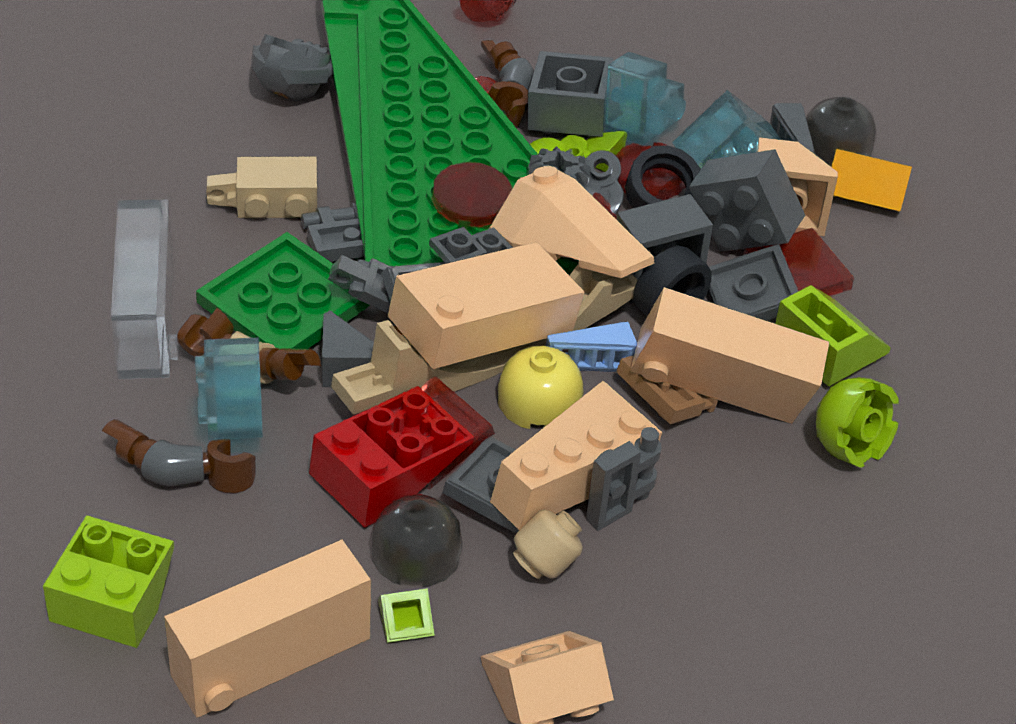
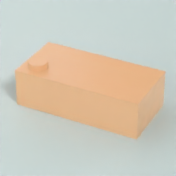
(484, 304)
(729, 356)
(268, 627)

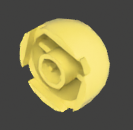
(538, 386)

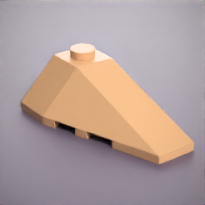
(569, 224)

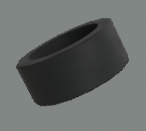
(653, 158)
(676, 270)

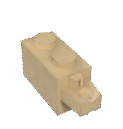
(267, 187)

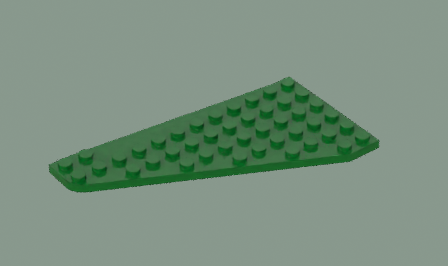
(405, 119)

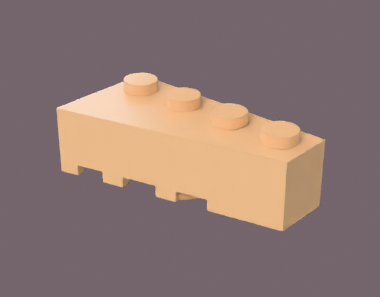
(557, 462)

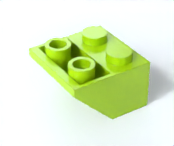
(821, 316)
(109, 581)

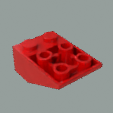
(386, 452)

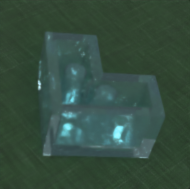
(641, 98)
(724, 131)
(230, 388)

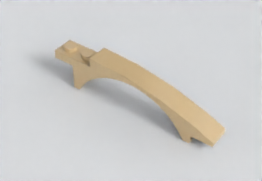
(400, 367)

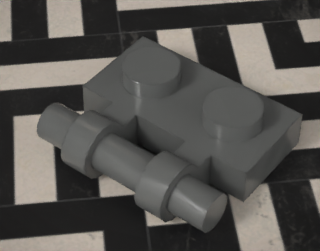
(334, 232)
(622, 477)

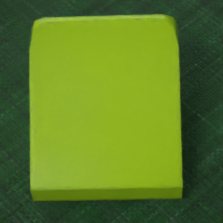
(609, 142)
(406, 615)

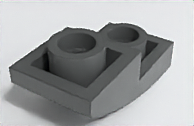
(462, 245)

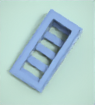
(596, 347)

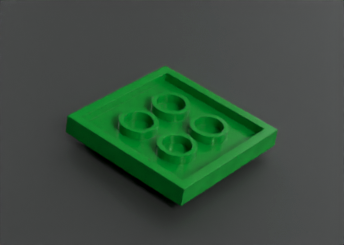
(280, 295)

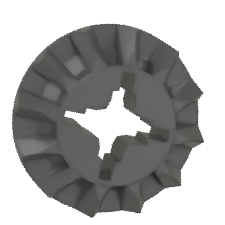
(570, 164)

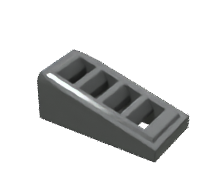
(791, 123)

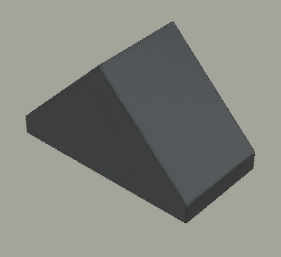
(342, 347)

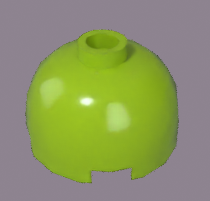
(857, 420)

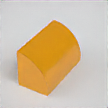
(870, 180)

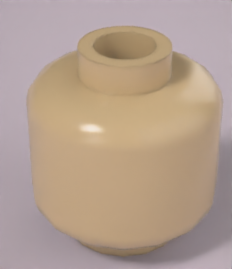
(548, 543)

